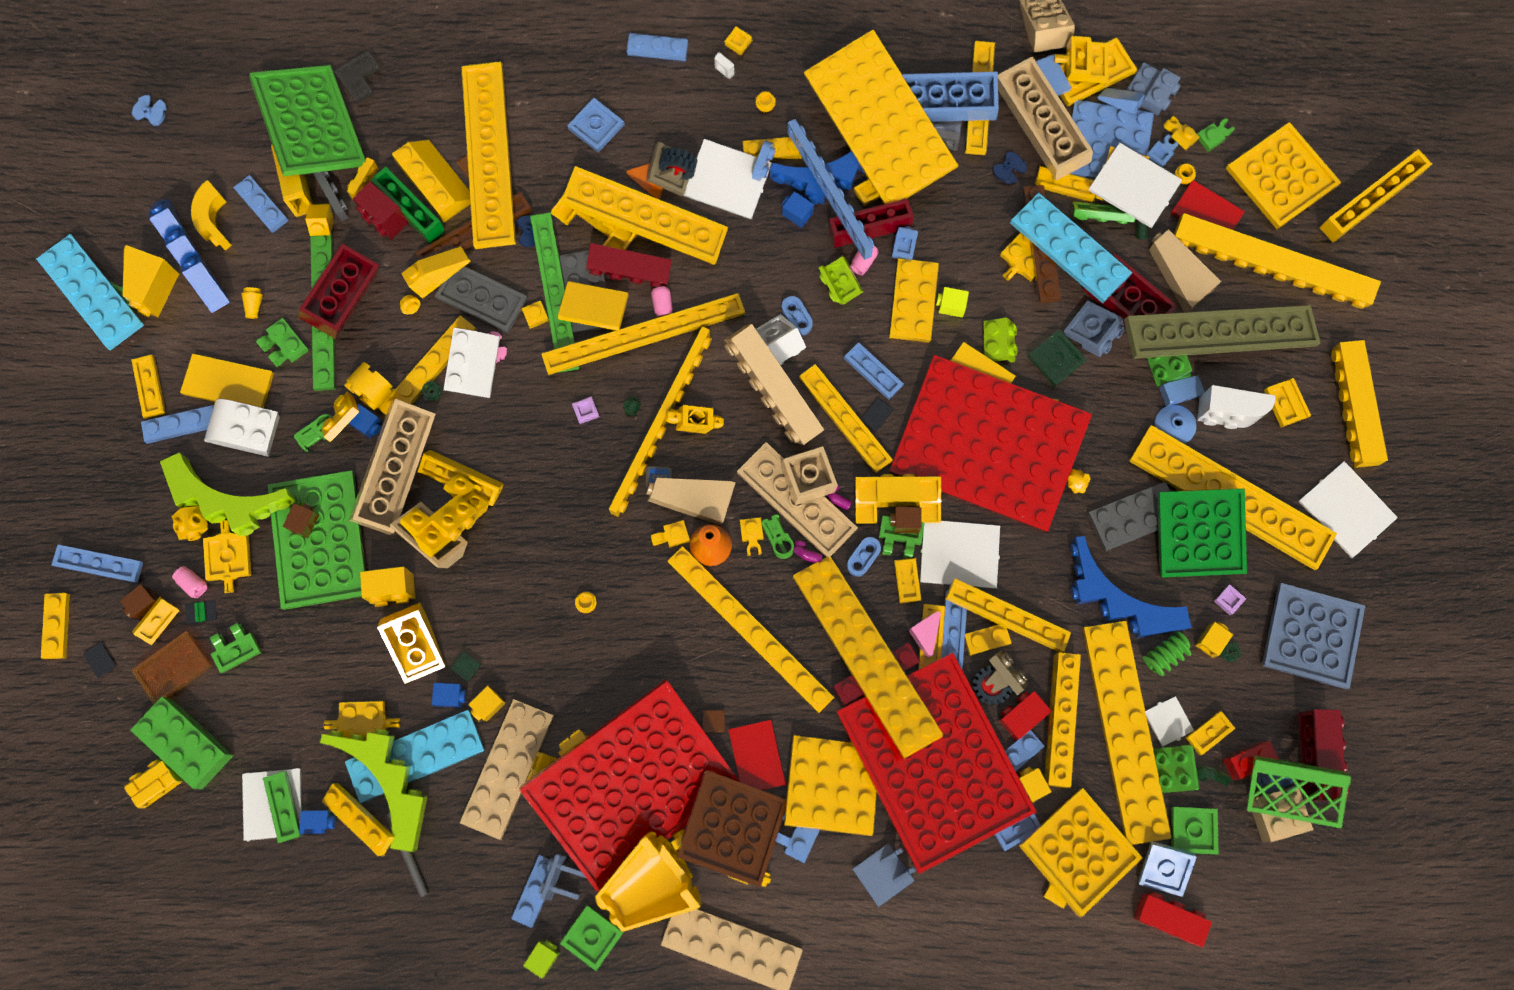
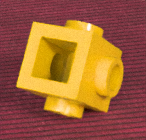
(189, 523)

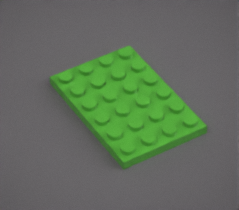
(306, 120)
(331, 559)

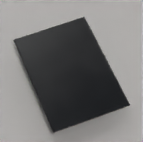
(877, 414)
(200, 612)
(99, 660)

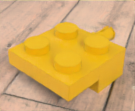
(1085, 60)

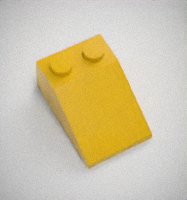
(411, 642)

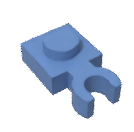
(1162, 152)

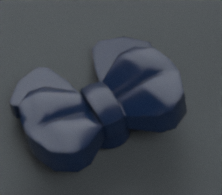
(1004, 171)
(527, 237)

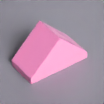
(925, 633)

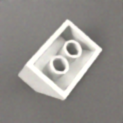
(781, 338)
(471, 362)

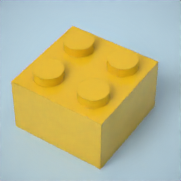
(387, 586)

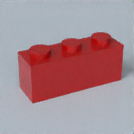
(1173, 919)

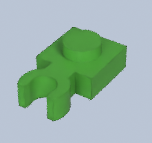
(1214, 135)

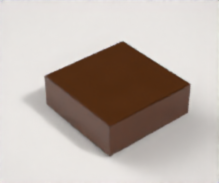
(714, 721)

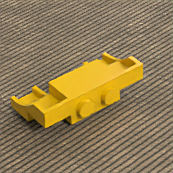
(617, 237)
(898, 492)
(450, 520)

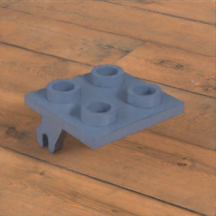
(554, 867)
(884, 874)

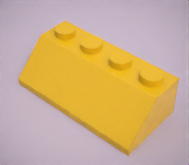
(433, 178)

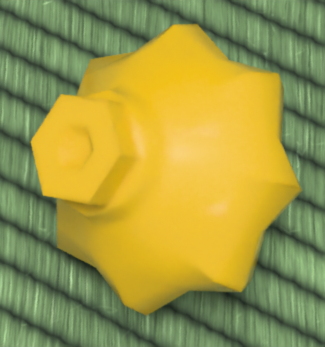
(1078, 481)

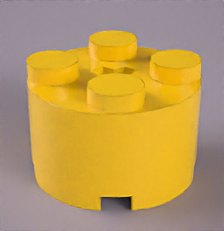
(370, 386)

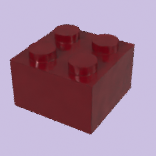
(380, 211)

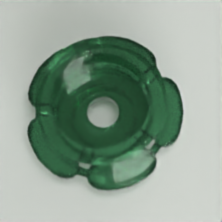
(431, 386)
(631, 406)
(1236, 652)

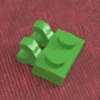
(286, 339)
(888, 534)
(235, 653)

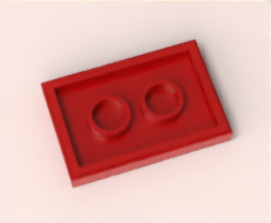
(1208, 206)
(757, 755)

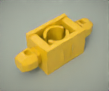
(681, 416)

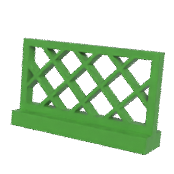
(1301, 772)

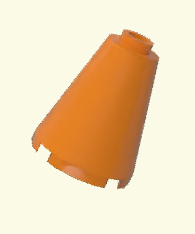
(710, 545)

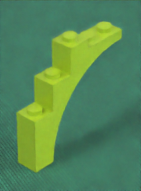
(215, 506)
(375, 753)

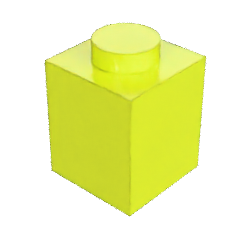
(952, 302)

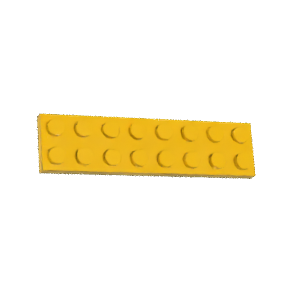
(644, 215)

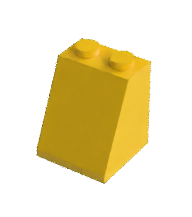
(147, 281)

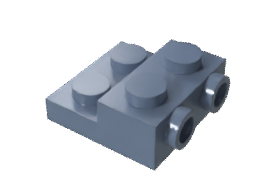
(1156, 86)
(1095, 328)

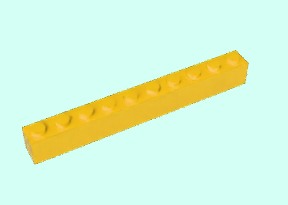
(1277, 261)

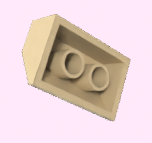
(443, 558)

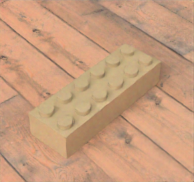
(1044, 118)
(773, 384)
(392, 466)

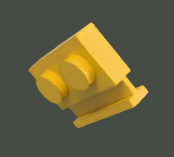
(1289, 403)

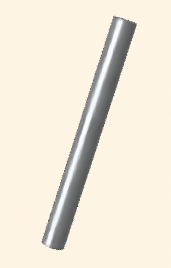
(412, 867)

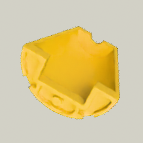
(649, 886)

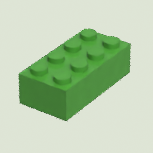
(182, 743)

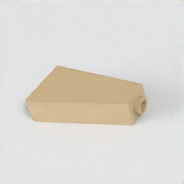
(1182, 270)
(696, 498)

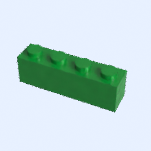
(412, 208)

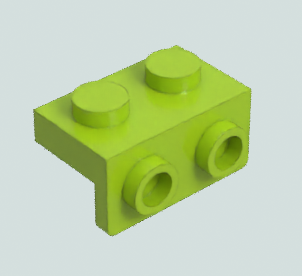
(840, 281)
(1000, 340)

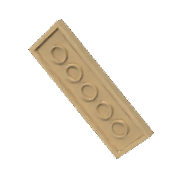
(815, 519)
(506, 769)
(733, 948)

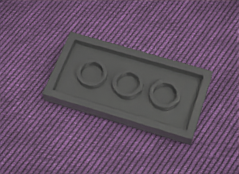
(573, 270)
(482, 298)
(1127, 518)

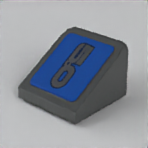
(657, 472)

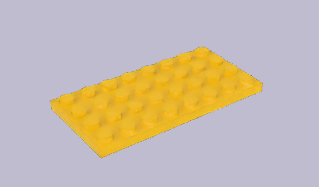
(880, 119)

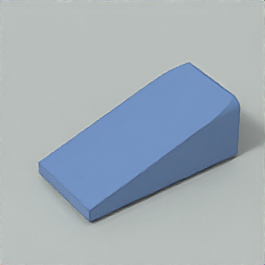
(1122, 99)
(1181, 390)

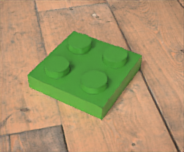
(1195, 829)
(591, 937)

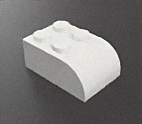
(1233, 407)
(242, 427)

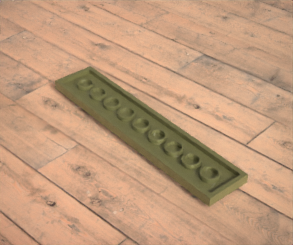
(1221, 331)

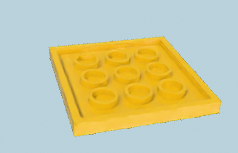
(1283, 175)
(829, 788)
(1080, 852)

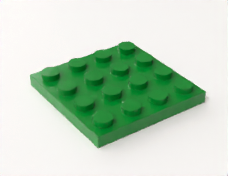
(1202, 532)

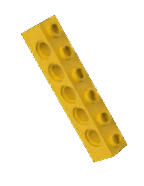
(1062, 720)

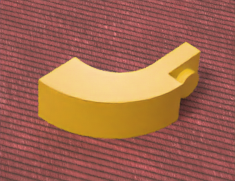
(203, 213)

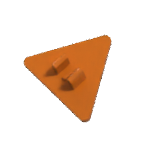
(639, 176)

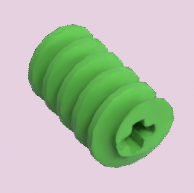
(1167, 653)

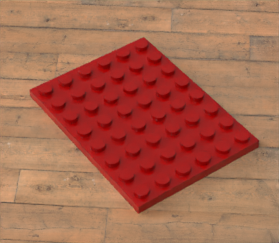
(991, 442)
(625, 782)
(953, 787)

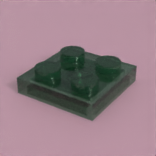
(1057, 358)

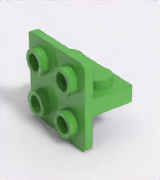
(1170, 368)
(1176, 768)

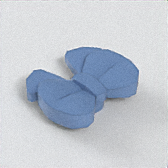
(155, 114)

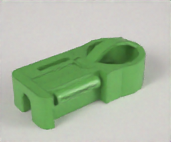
(311, 433)
(776, 534)

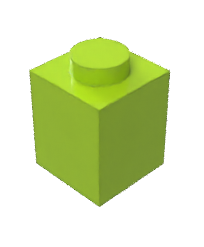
(542, 958)

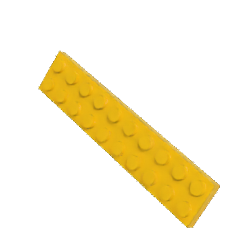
(488, 155)
(1265, 514)
(868, 657)
(1126, 733)

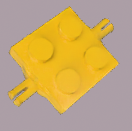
(1019, 258)
(226, 557)
(361, 718)

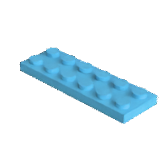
(1071, 248)
(90, 292)
(423, 751)

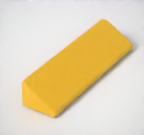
(443, 469)

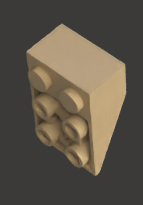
(1046, 24)

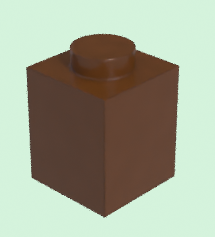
(301, 520)
(906, 520)
(138, 602)

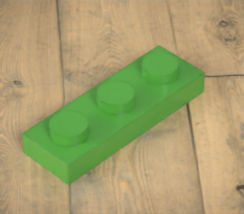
(1100, 212)
(282, 806)

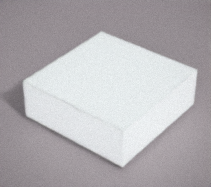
(724, 65)

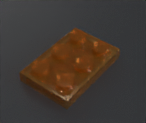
(171, 667)

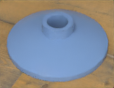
(1165, 422)

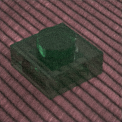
(465, 666)

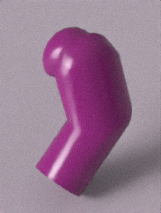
(839, 500)
(799, 549)

